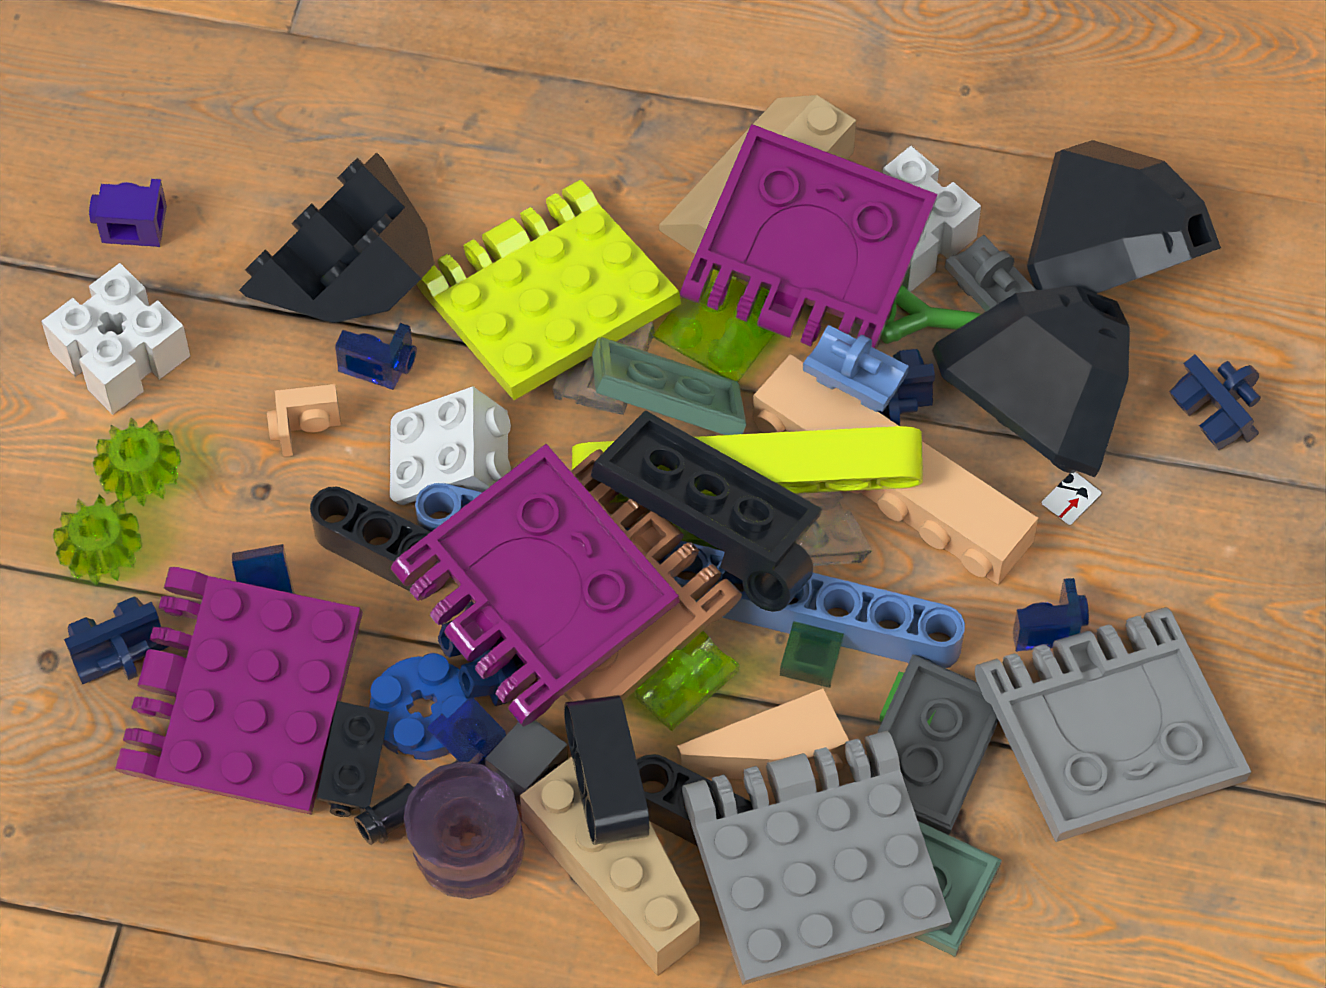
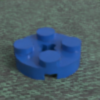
(404, 683)

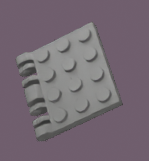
(1111, 727)
(817, 867)

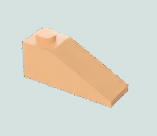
(767, 737)

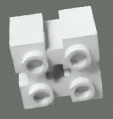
(952, 220)
(116, 338)

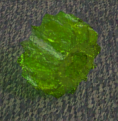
(137, 461)
(80, 530)

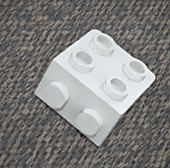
(448, 442)

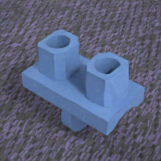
(855, 368)

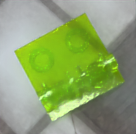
(714, 336)

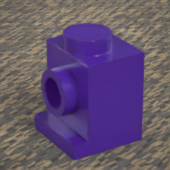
(129, 213)

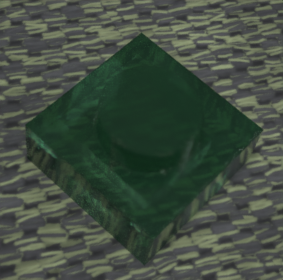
(811, 654)

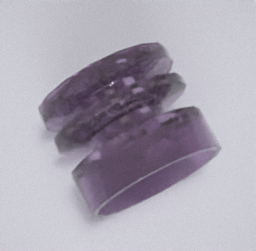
(457, 802)

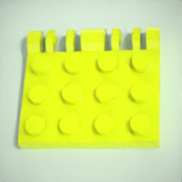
(549, 295)

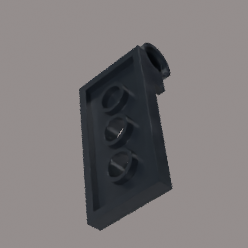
(747, 518)

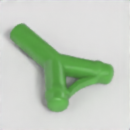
(921, 317)

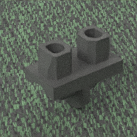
(986, 273)

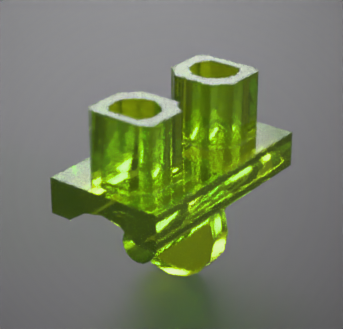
(686, 681)

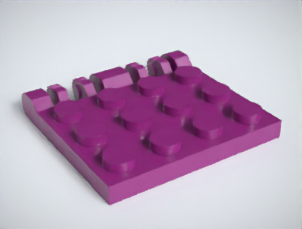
(810, 235)
(543, 576)
(248, 696)

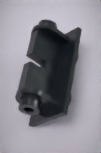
(352, 758)

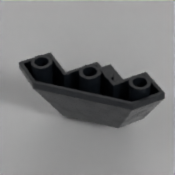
(1114, 220)
(350, 253)
(1046, 370)

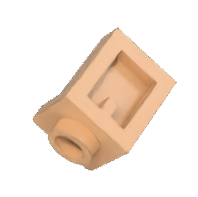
(302, 409)

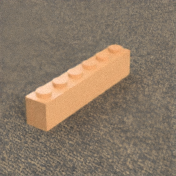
(947, 509)

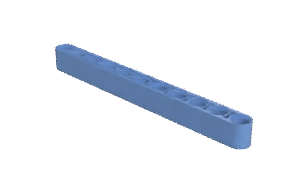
(863, 603)

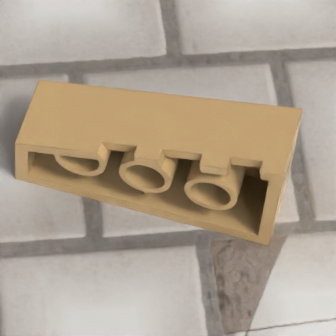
(624, 879)

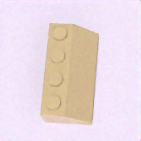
(799, 118)

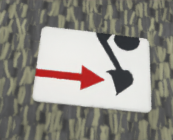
(1071, 498)

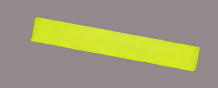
(817, 458)

